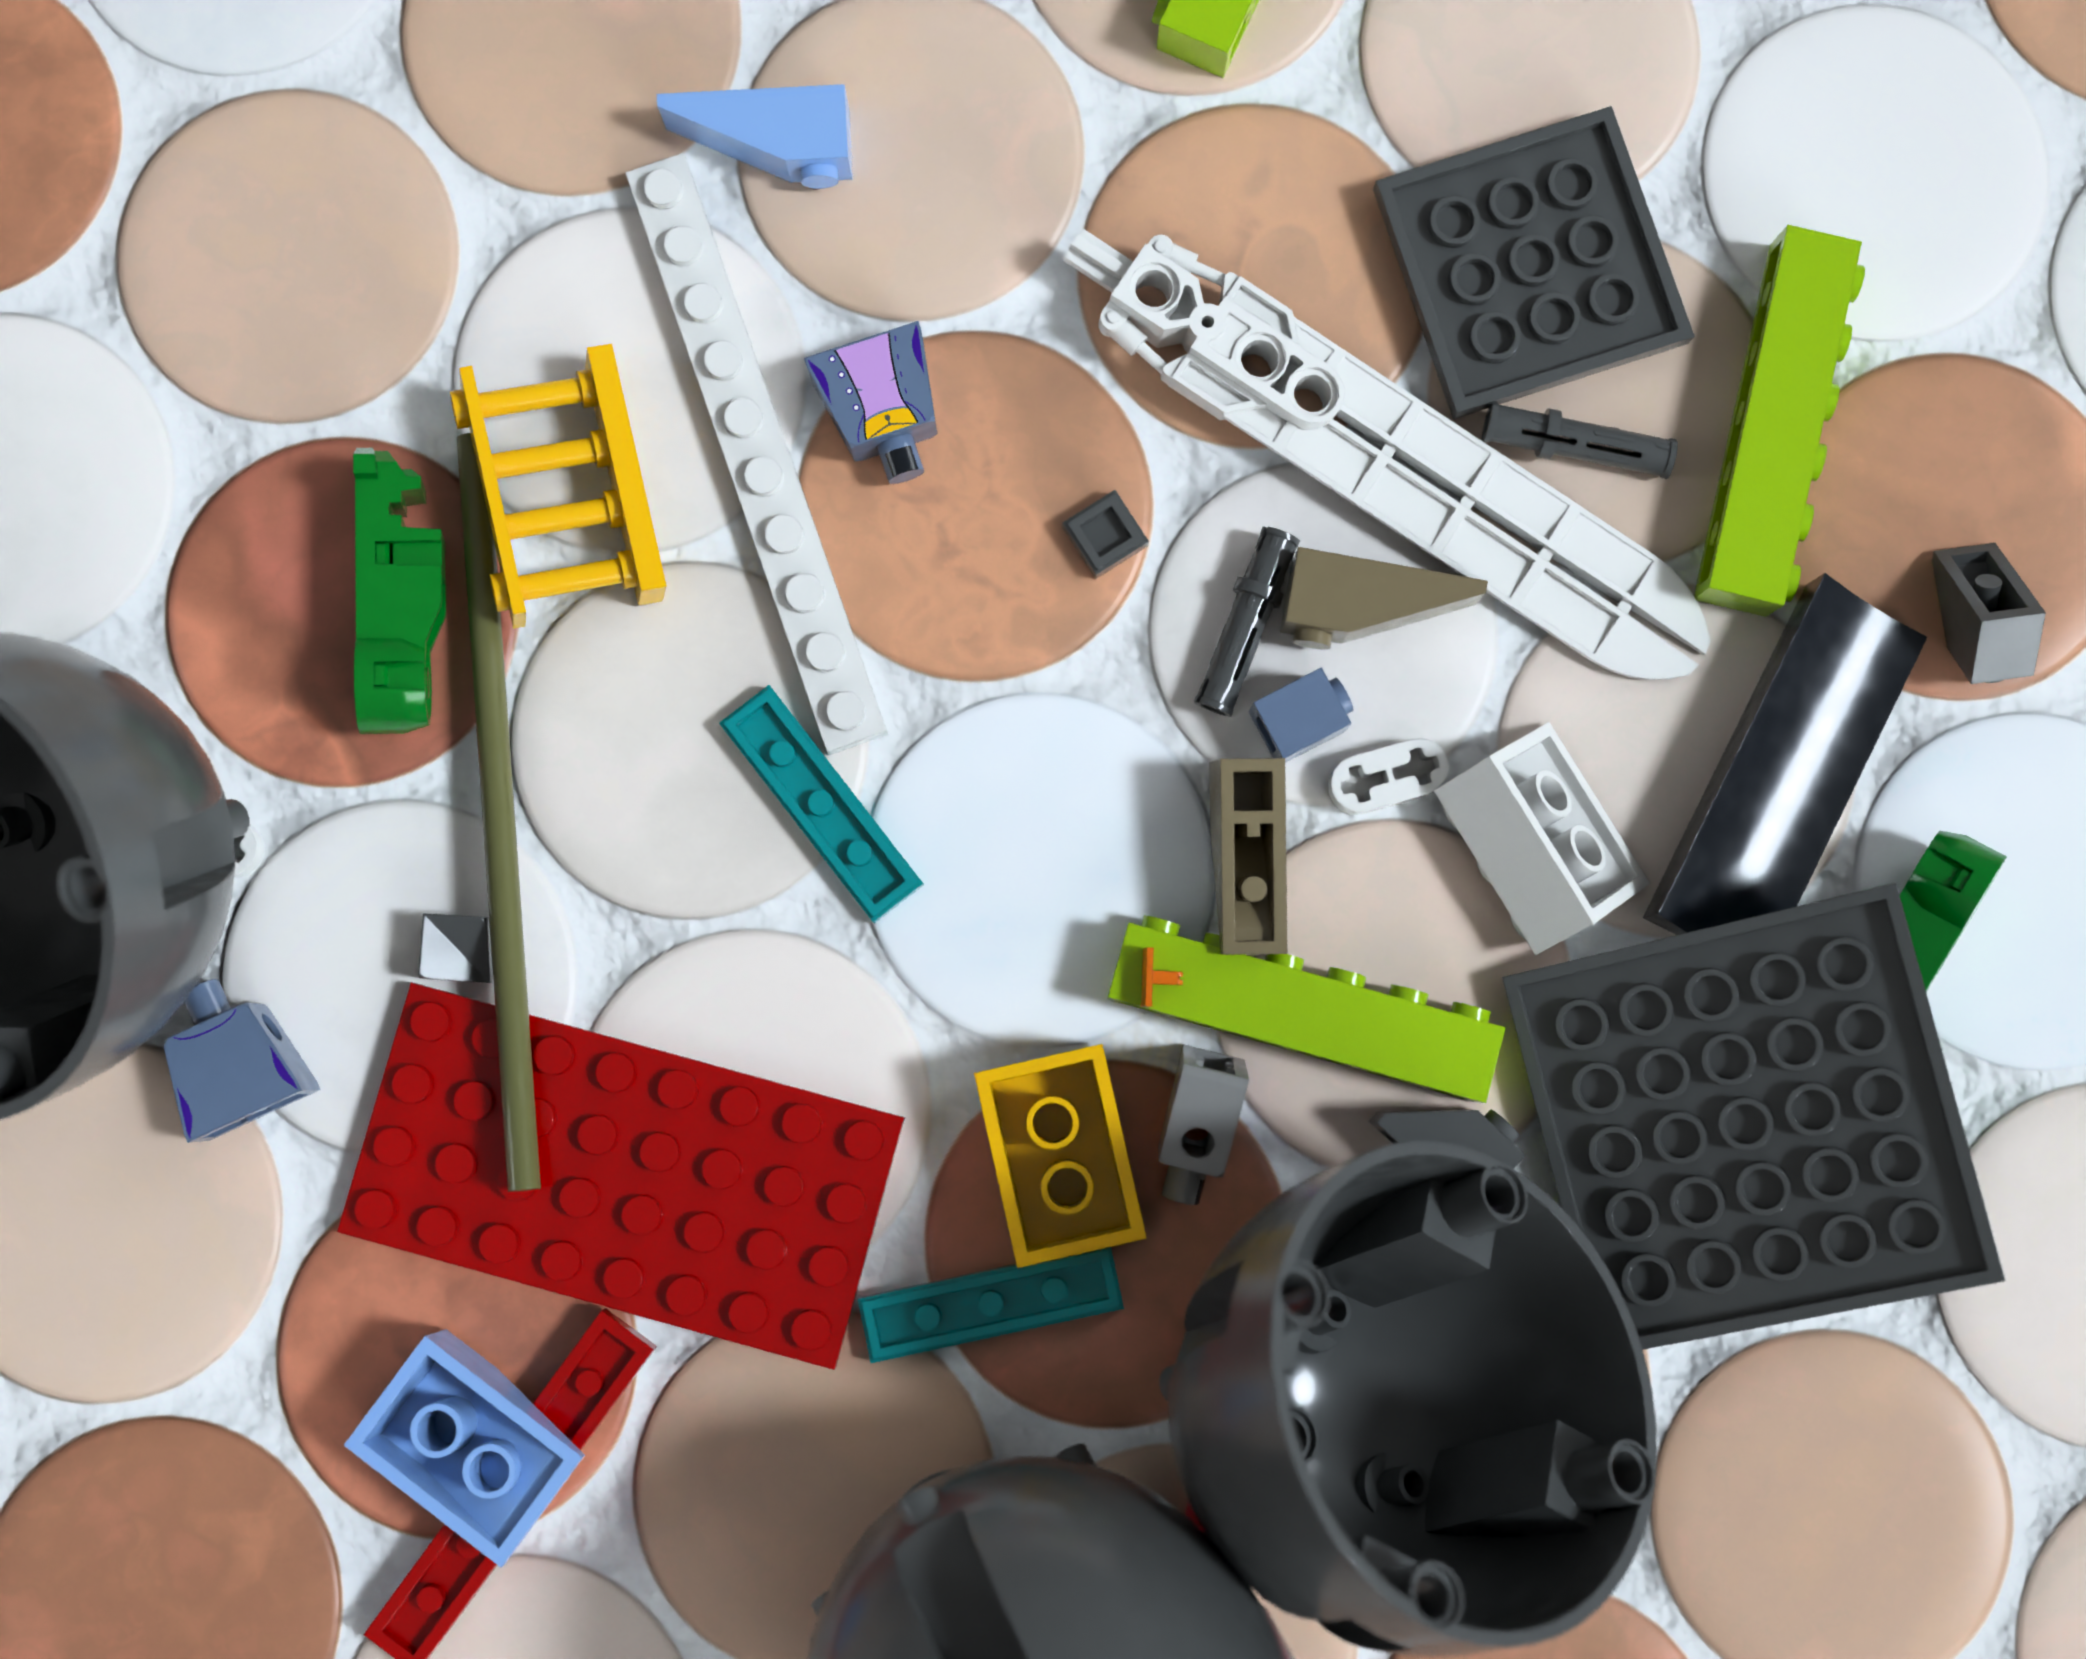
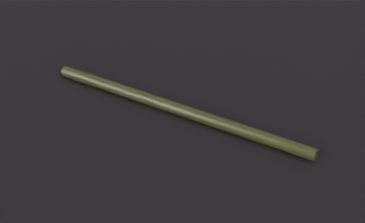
(499, 833)

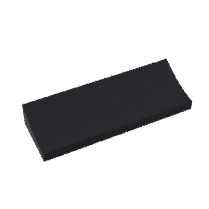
(1789, 763)

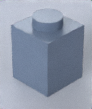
(1302, 715)

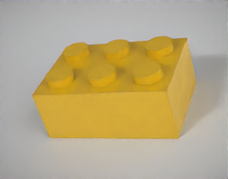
(1060, 1156)

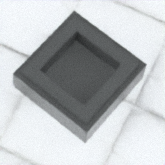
(1105, 534)

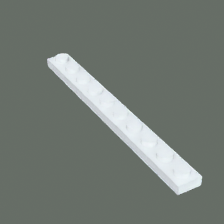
(757, 454)

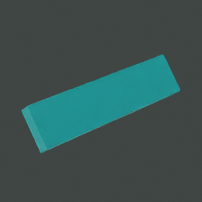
(821, 804)
(988, 1304)

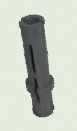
(1650, 453)
(1255, 598)

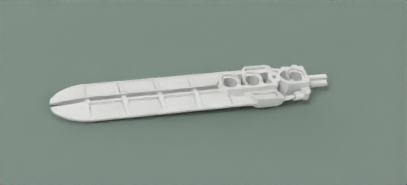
(1404, 426)

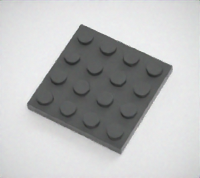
(1532, 262)

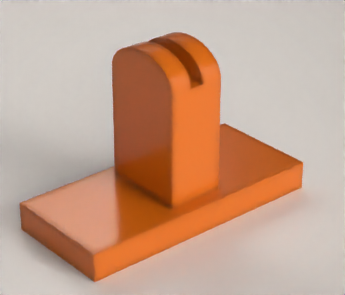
(1152, 977)

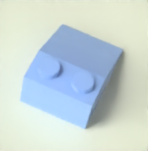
(466, 1445)

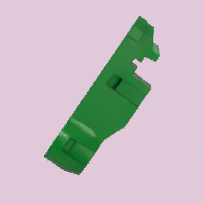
(396, 597)
(1945, 896)

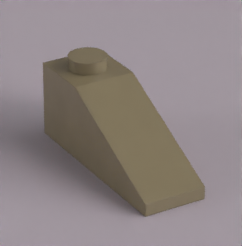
(1355, 597)
(1249, 854)

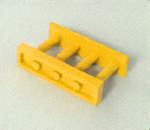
(608, 447)

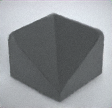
(455, 948)

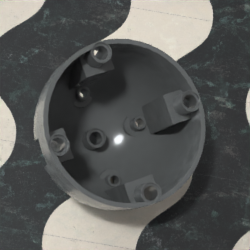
(106, 867)
(1417, 1407)
(1038, 1567)

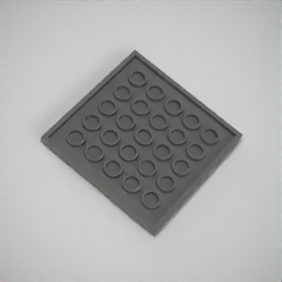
(1756, 1120)

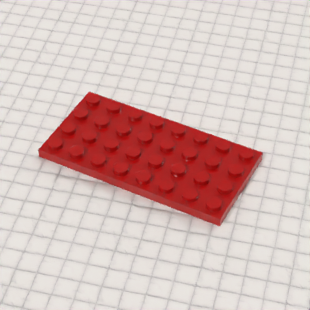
(658, 1177)

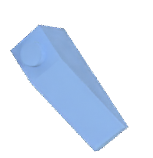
(781, 130)

